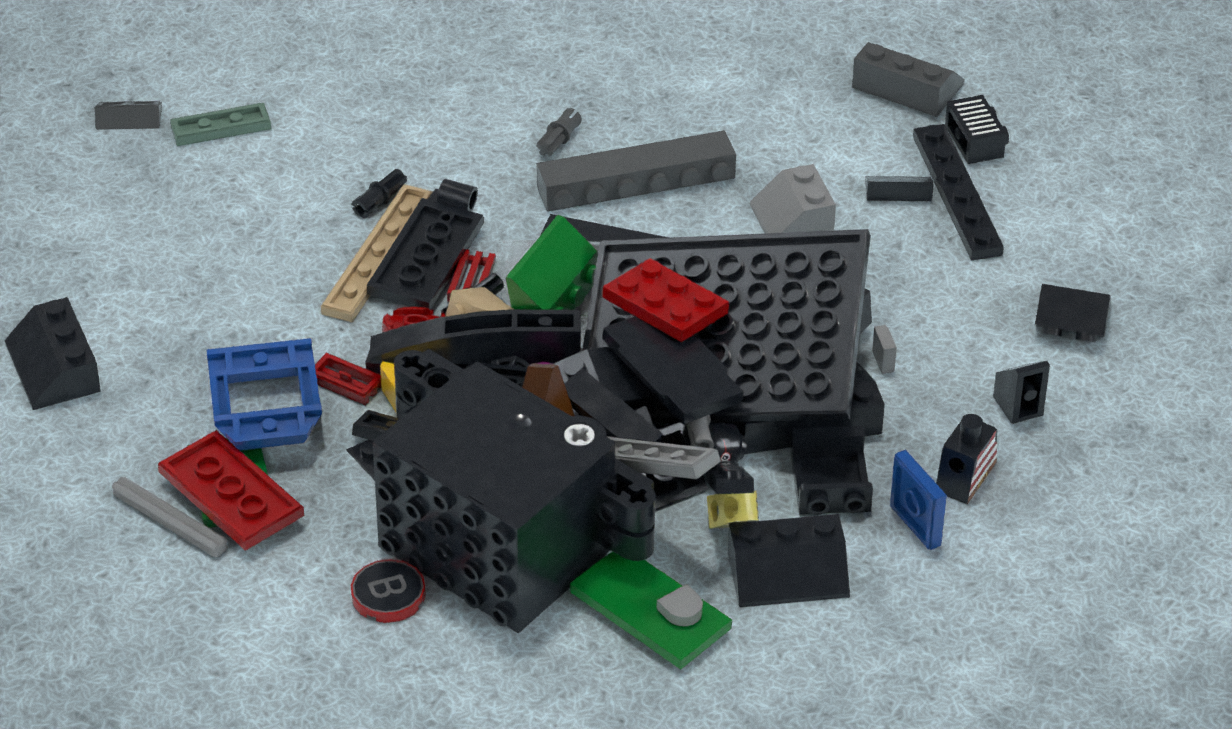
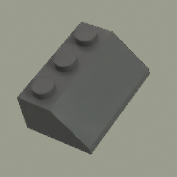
(904, 79)

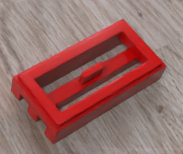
(475, 262)
(342, 382)

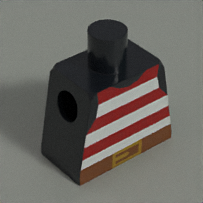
(969, 444)

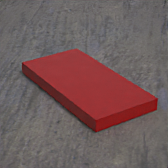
(231, 490)

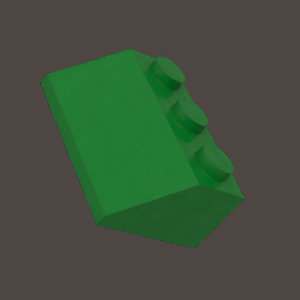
(554, 270)

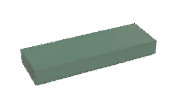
(220, 124)

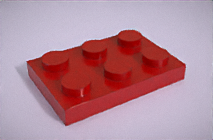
(665, 299)

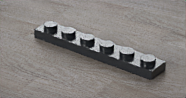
(958, 192)

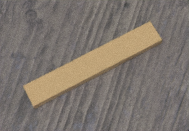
(351, 289)

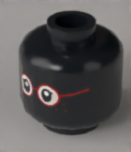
(728, 440)

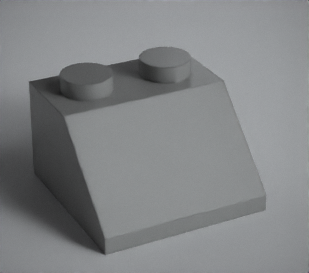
(795, 203)

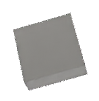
(884, 349)

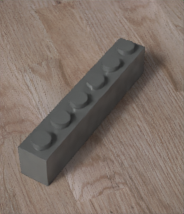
(636, 170)

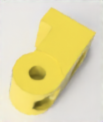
(732, 509)

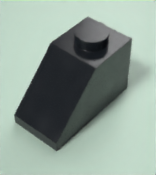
(1022, 391)

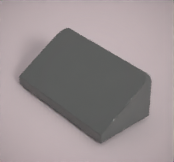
(128, 115)

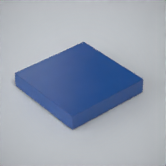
(918, 500)

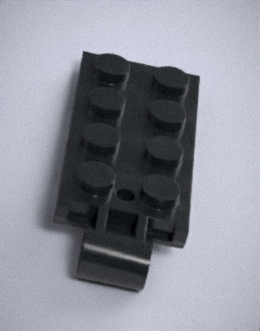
(428, 247)

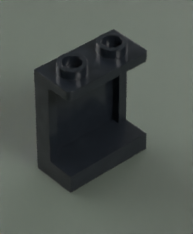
(830, 470)

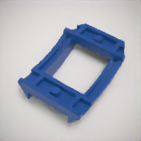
(264, 362)

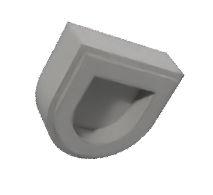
(681, 606)

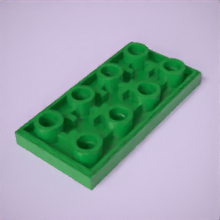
(628, 597)

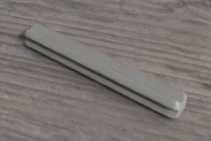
(170, 517)

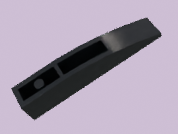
(486, 336)

